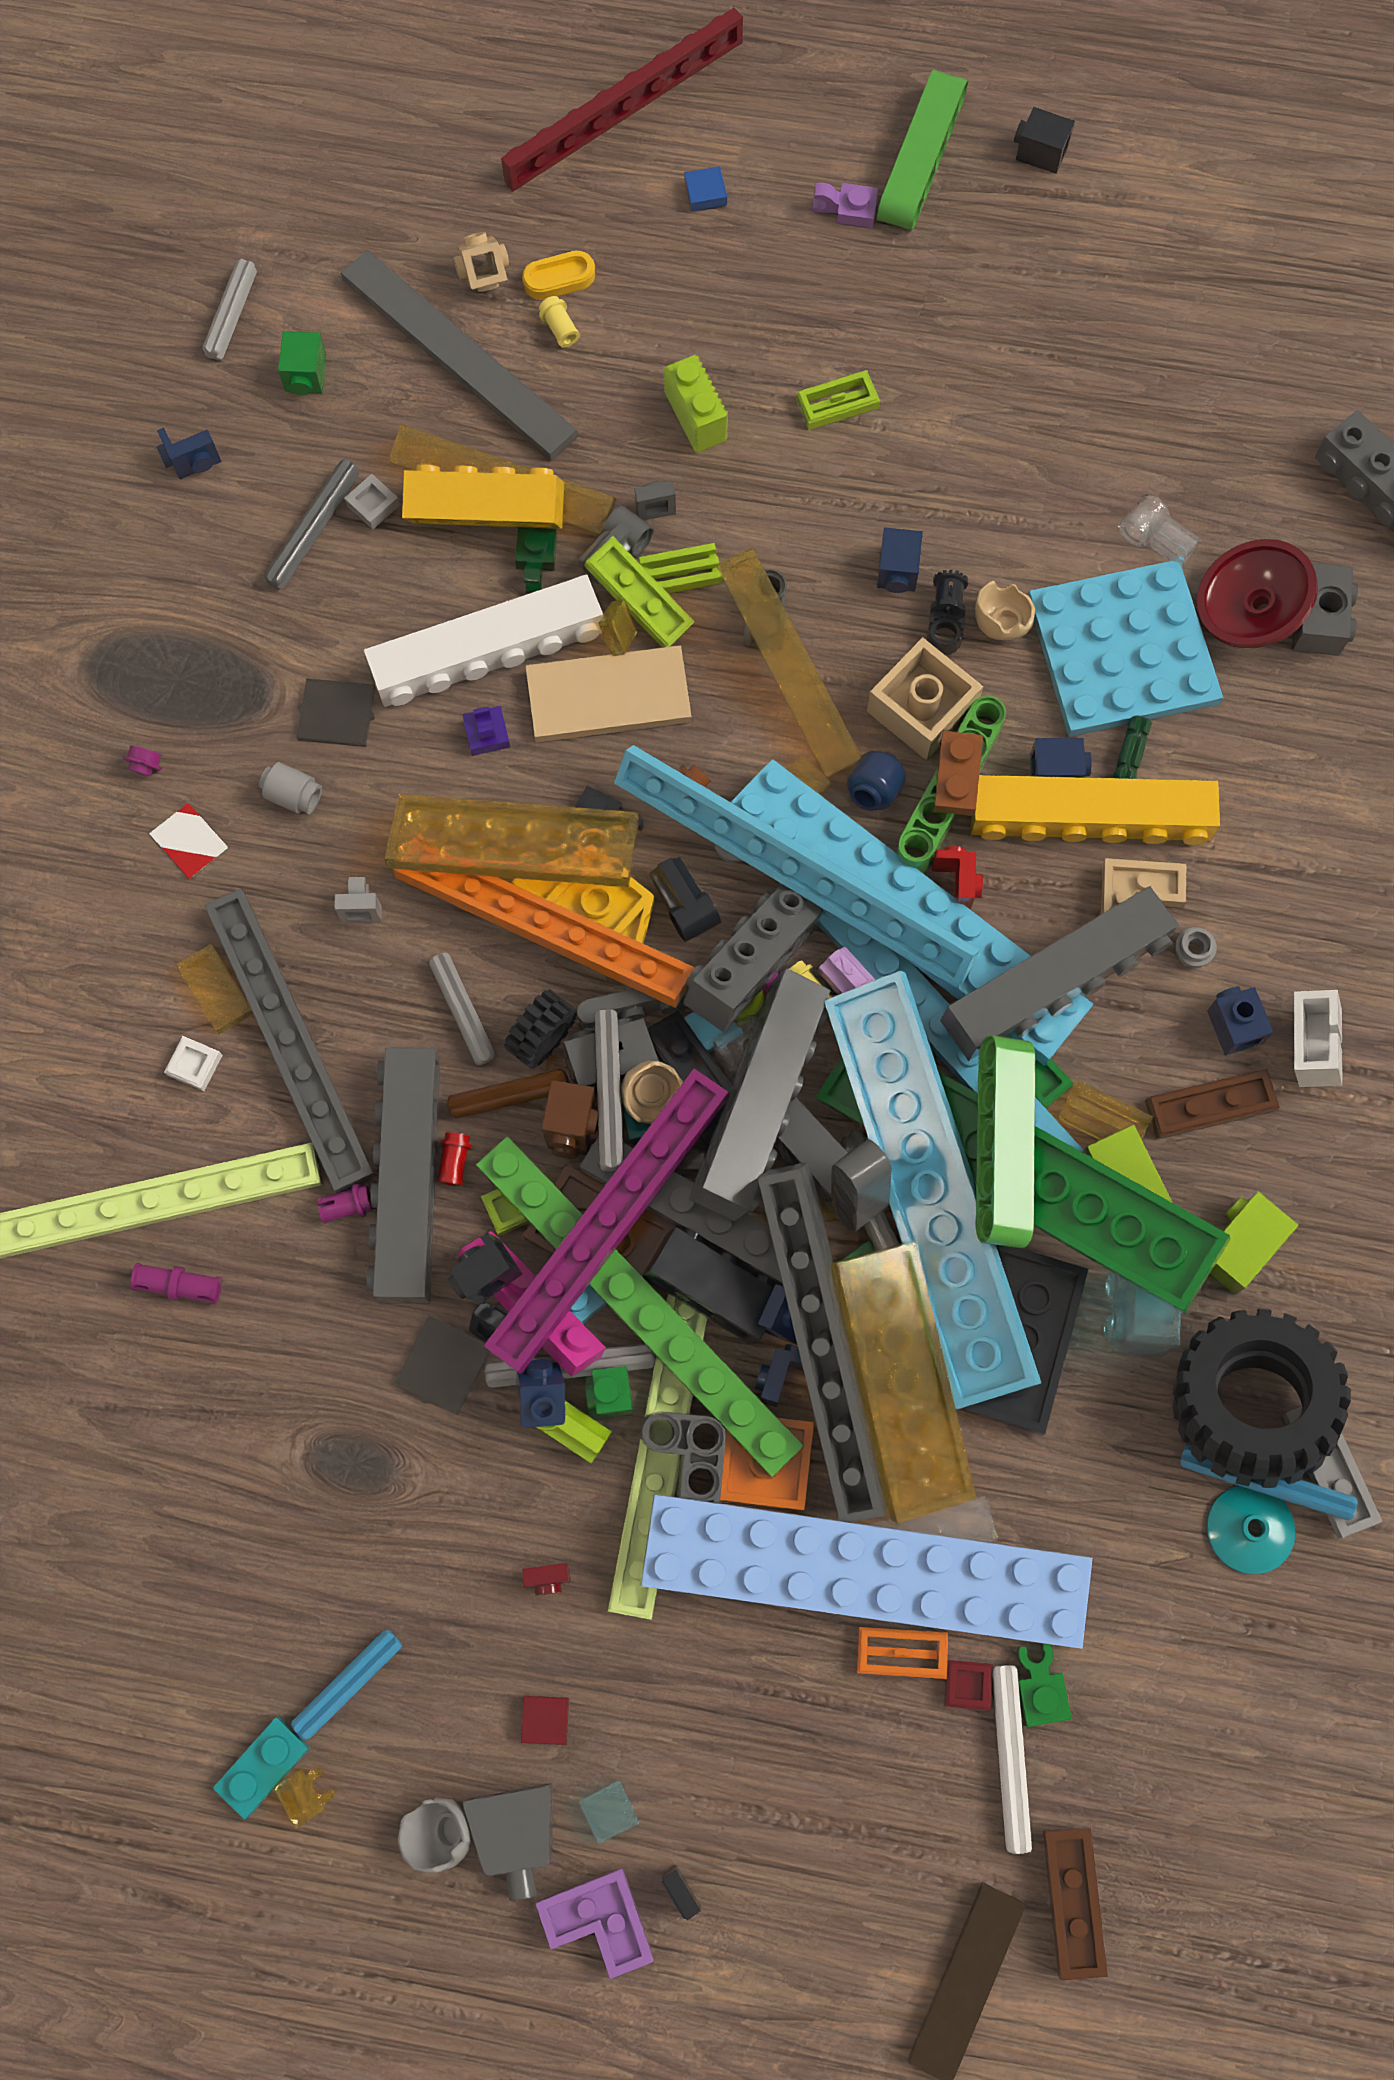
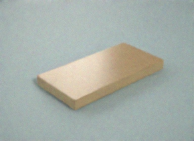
(608, 694)

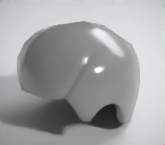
(434, 1836)

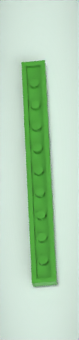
(647, 1314)

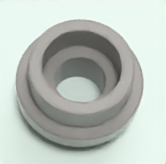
(1203, 940)

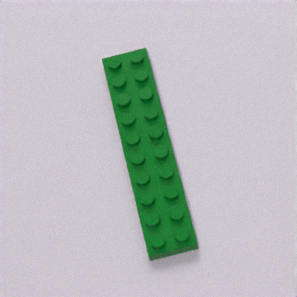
(1089, 1205)

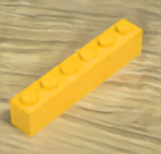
(1096, 809)

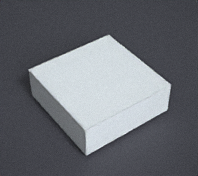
(193, 1063)

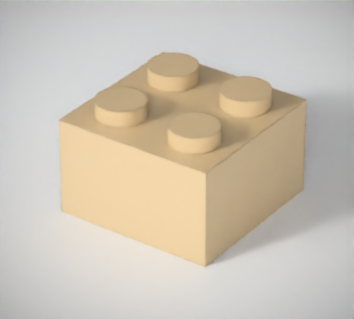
(923, 698)

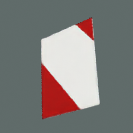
(188, 840)

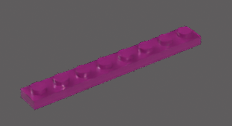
(607, 1221)

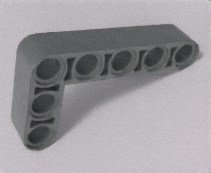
(848, 1183)

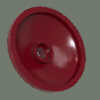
(1253, 576)

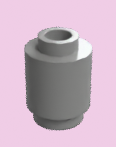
(290, 788)

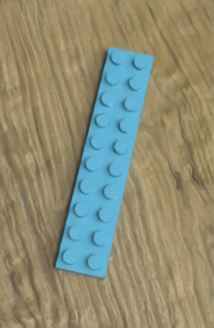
(815, 823)
(932, 1188)

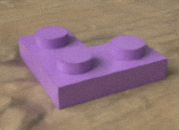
(601, 1908)

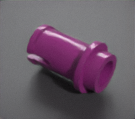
(345, 1204)

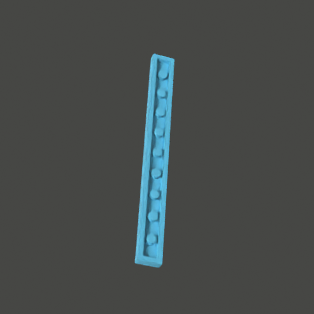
(796, 867)
(883, 961)

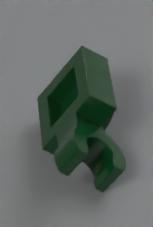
(534, 554)

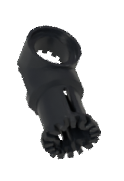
(952, 618)

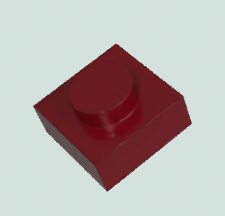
(546, 1578)

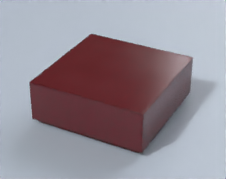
(968, 1685)
(545, 1720)

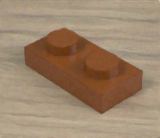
(958, 773)

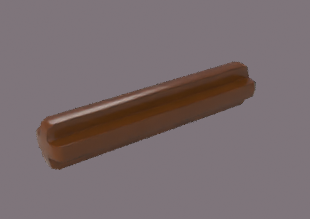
(504, 1094)

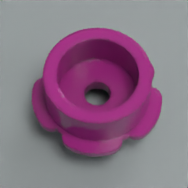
(142, 760)

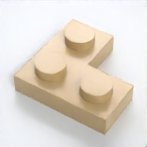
(1128, 877)

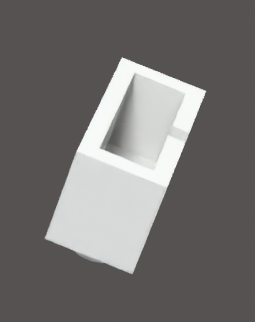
(1318, 1038)

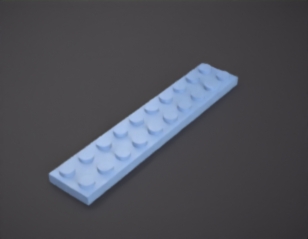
(866, 1571)

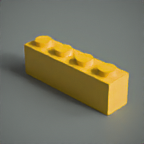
(483, 498)

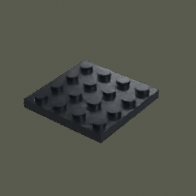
(1047, 1302)

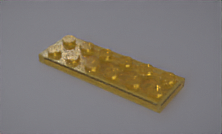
(512, 840)
(903, 1381)

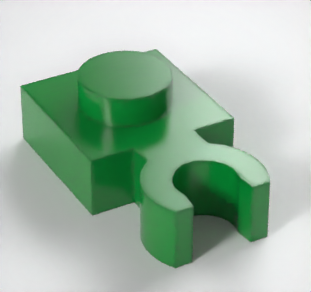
(1042, 1694)

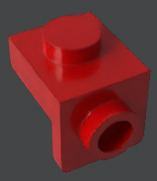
(962, 863)

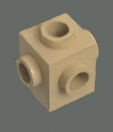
(491, 272)

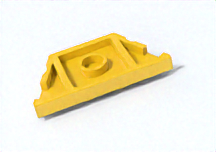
(615, 907)

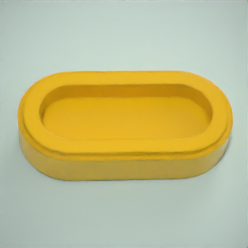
(558, 275)

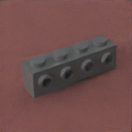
(1363, 463)
(751, 957)

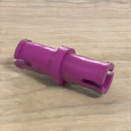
(176, 1283)

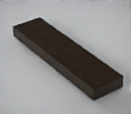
(966, 1983)

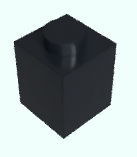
(1043, 139)

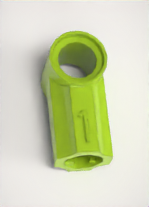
(579, 1433)

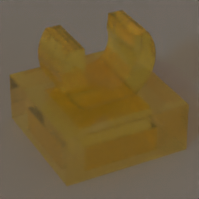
(299, 1797)

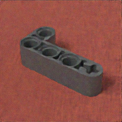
(690, 1455)

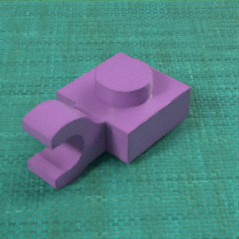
(853, 204)

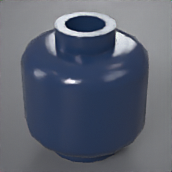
(876, 780)

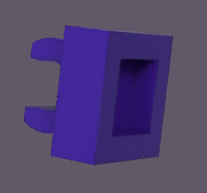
(486, 730)

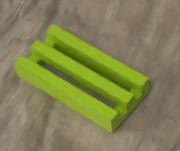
(840, 405)
(682, 562)

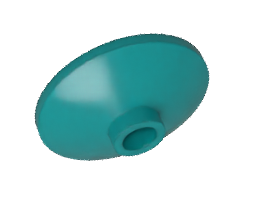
(1230, 1535)

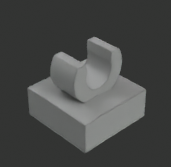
(358, 904)

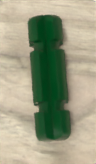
(1132, 748)

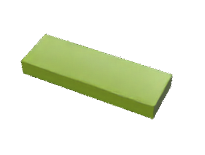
(641, 593)

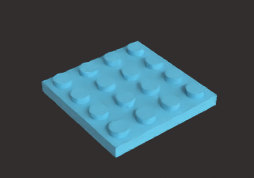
(1124, 648)

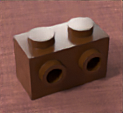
(570, 1119)

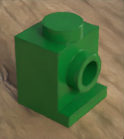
(609, 1393)

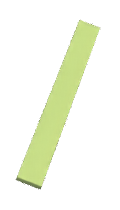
(158, 1199)
(652, 1475)

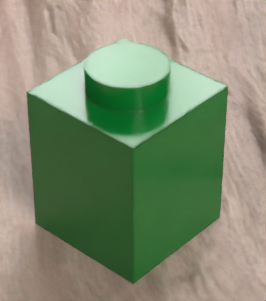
(302, 362)

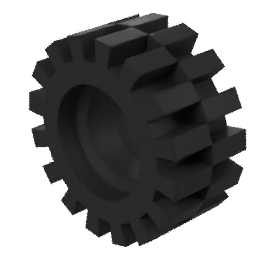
(540, 1029)

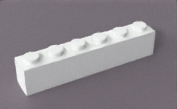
(485, 641)

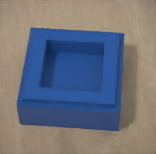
(705, 188)

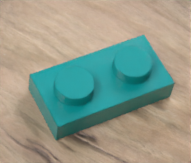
(261, 1768)

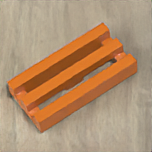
(864, 1650)

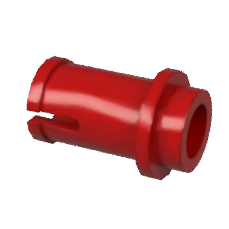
(453, 1158)

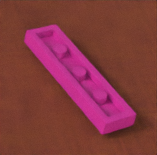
(570, 1342)

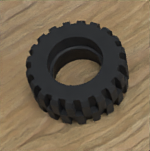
(1272, 1346)

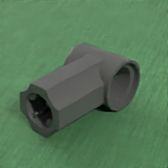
(627, 528)

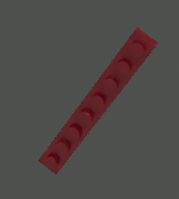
(622, 99)

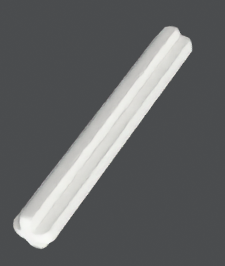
(1011, 1759)

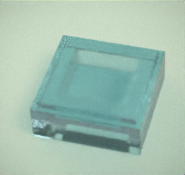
(609, 1811)

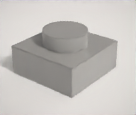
(372, 501)

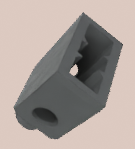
(513, 1835)

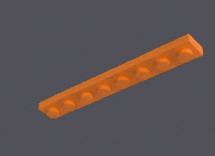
(559, 931)

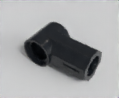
(689, 908)

